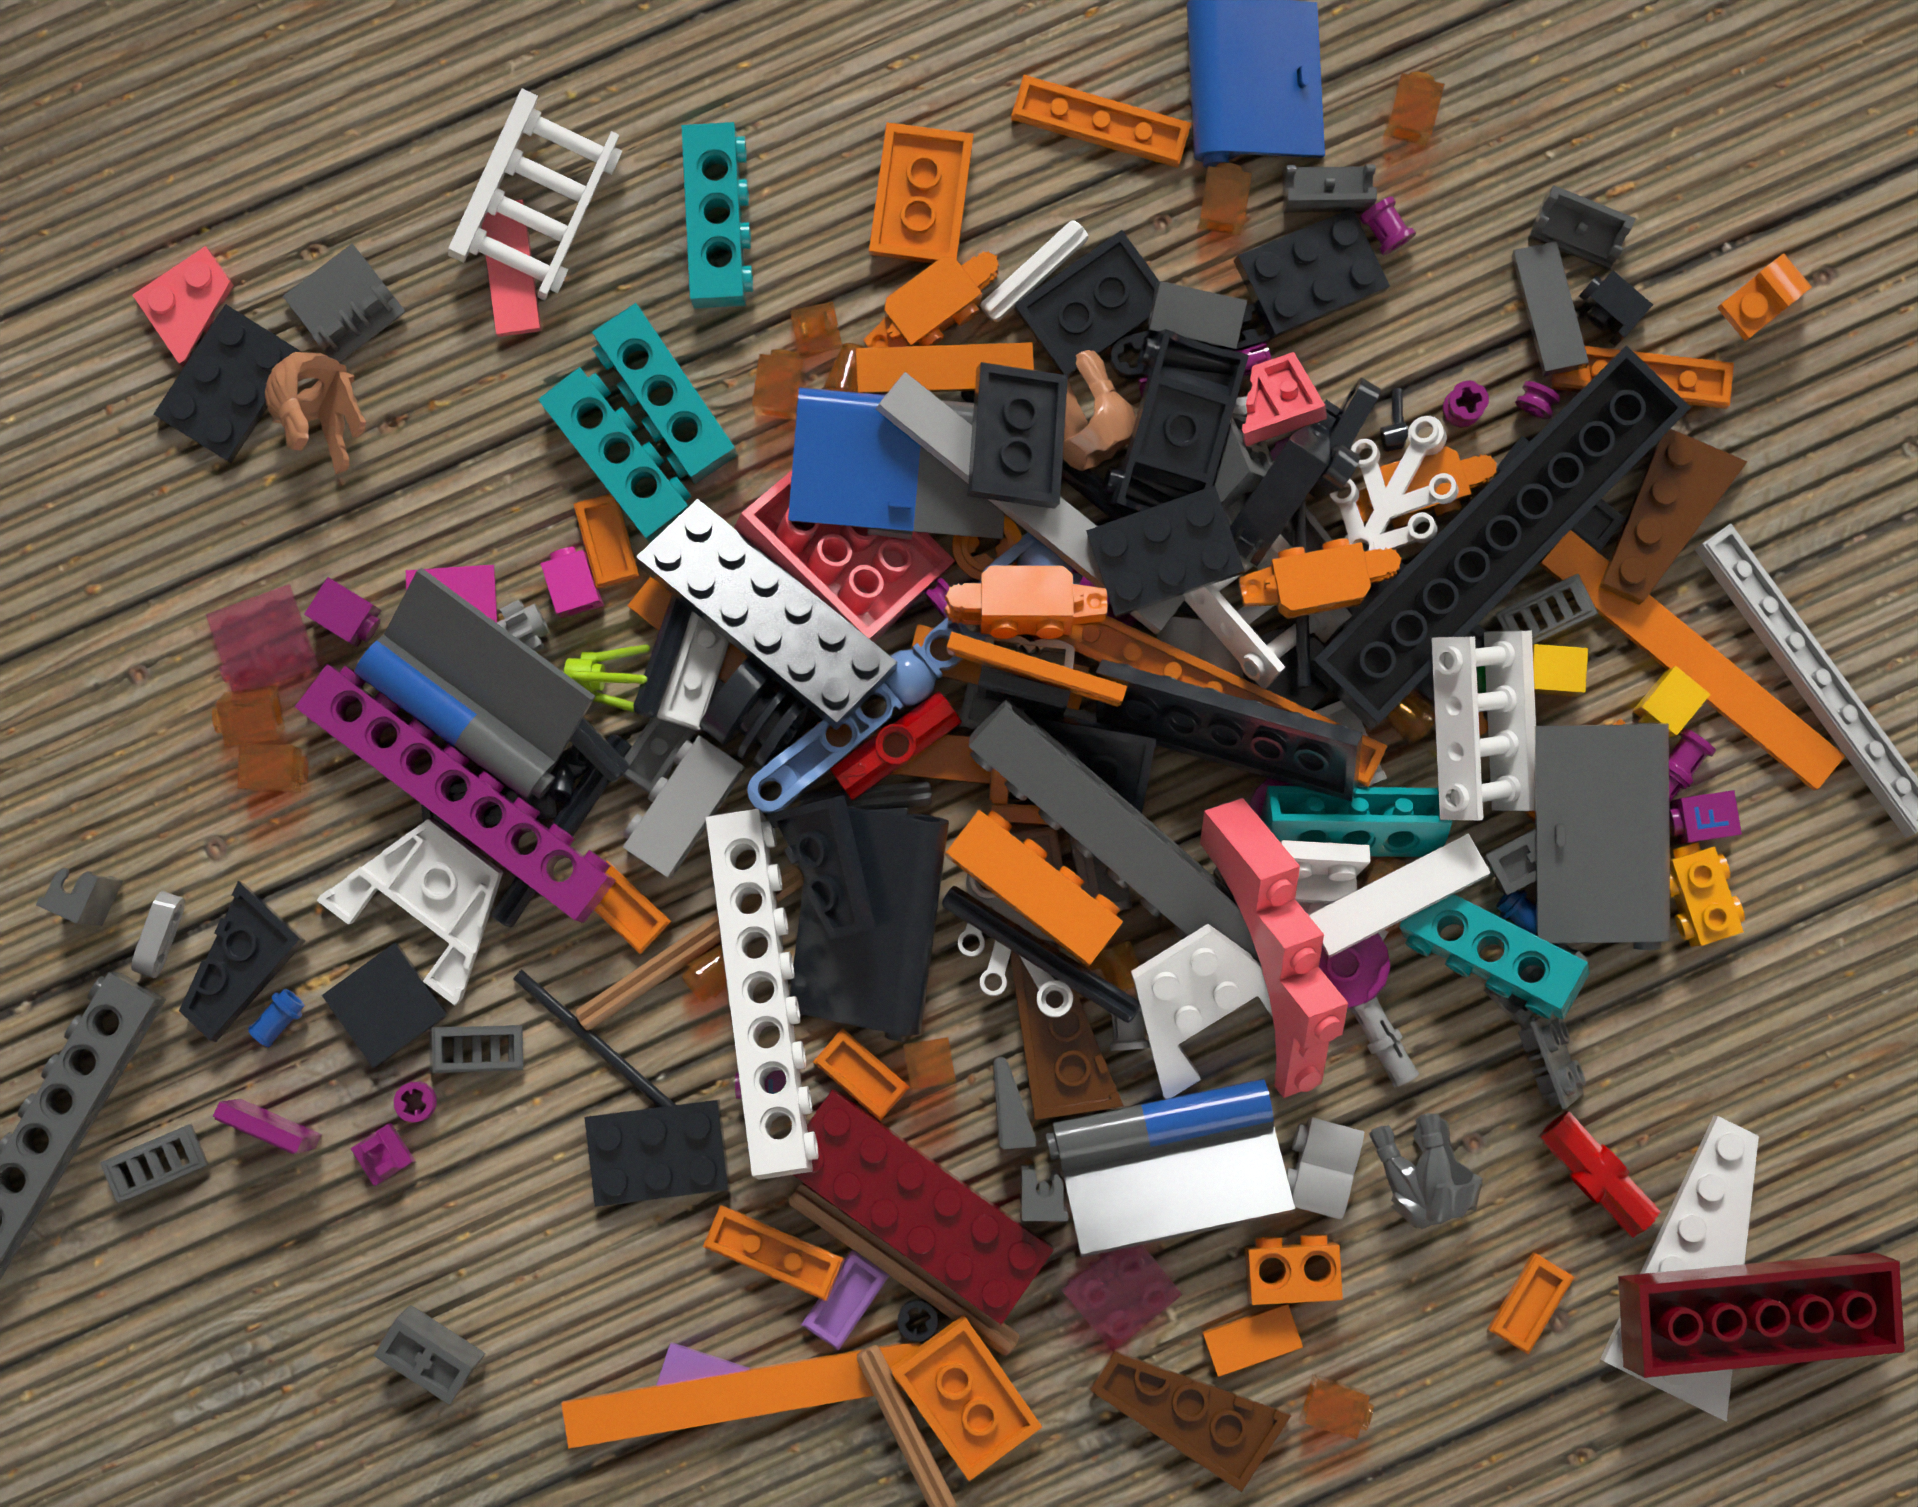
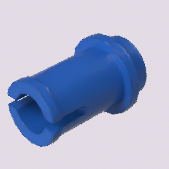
(1519, 910)
(276, 1017)

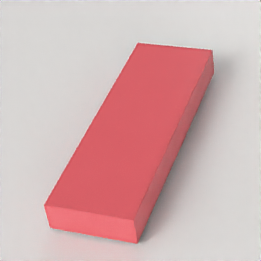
(511, 290)

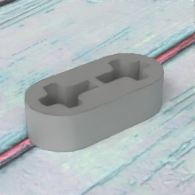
(158, 934)

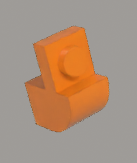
(1764, 297)

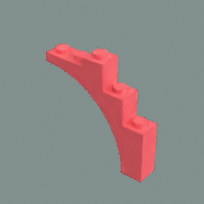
(1287, 941)

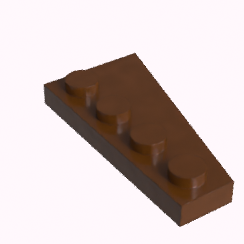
(1670, 505)
(1060, 1053)
(1200, 1420)

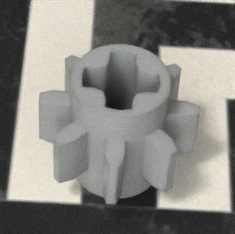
(525, 624)

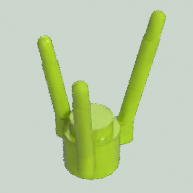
(594, 676)

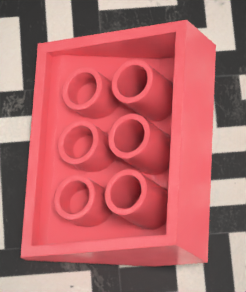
(855, 573)

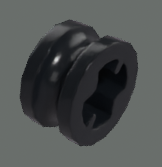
(904, 1317)

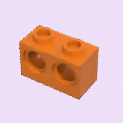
(1293, 1284)

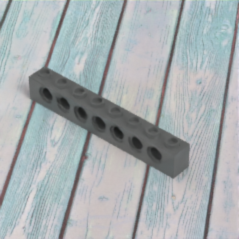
(136, 1011)

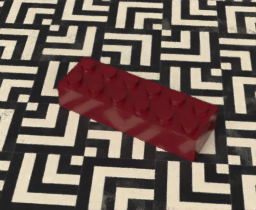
(922, 1208)
(1761, 1314)

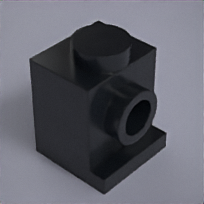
(1614, 305)

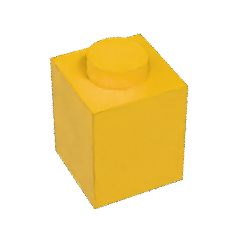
(1559, 670)
(1671, 701)

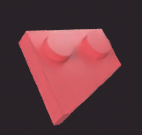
(185, 301)
(1280, 400)

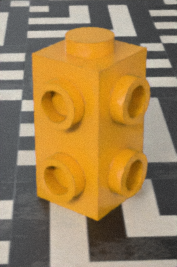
(1703, 895)

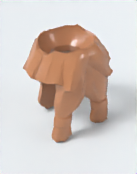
(326, 400)
(1109, 427)

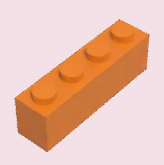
(1033, 887)

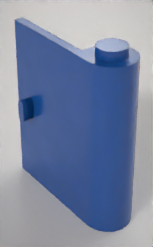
(1246, 79)

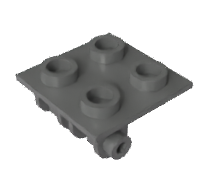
(344, 304)
(1565, 1076)

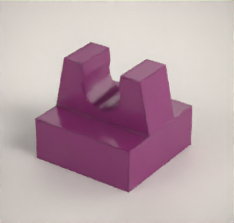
(382, 1154)

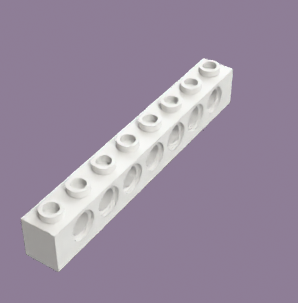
(727, 838)

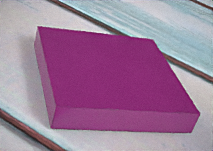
(266, 1126)

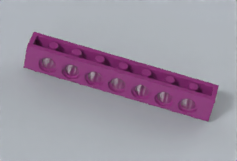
(327, 705)

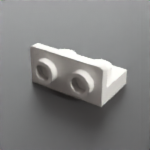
(1327, 869)

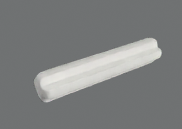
(1034, 271)

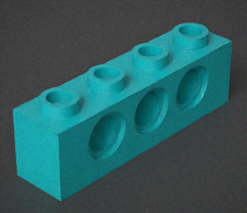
(702, 148)
(631, 333)
(568, 404)
(1385, 818)
(1549, 996)

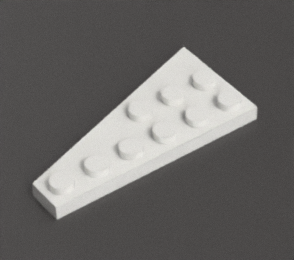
(1703, 1231)

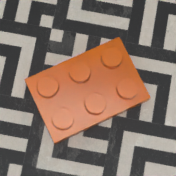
(920, 193)
(966, 1397)

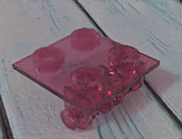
(262, 640)
(1121, 1293)

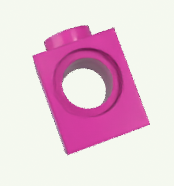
(571, 582)

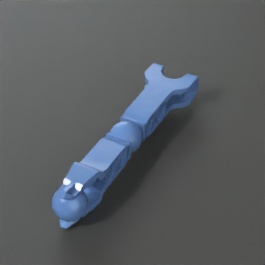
(909, 685)

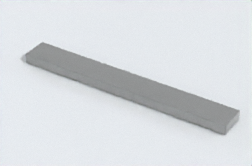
(1060, 529)
(1814, 675)

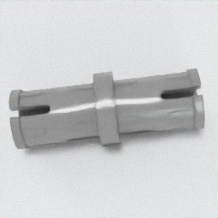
(1385, 1042)

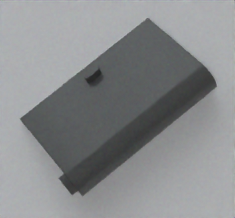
(1603, 834)

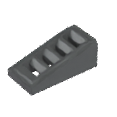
(1580, 593)
(437, 1056)
(1012, 1119)
(117, 1178)

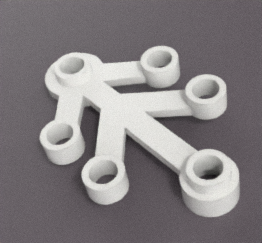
(1391, 500)
(1001, 954)

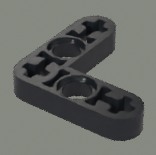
(1341, 436)

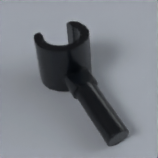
(1395, 436)

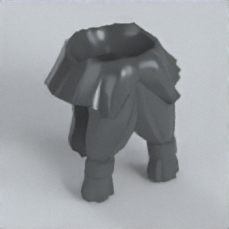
(1438, 1185)

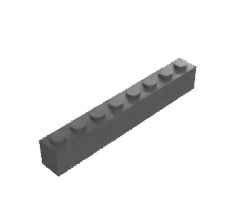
(1105, 825)

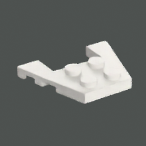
(437, 883)
(1189, 991)

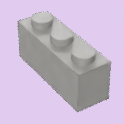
(681, 806)

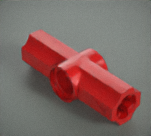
(921, 729)
(1599, 1174)

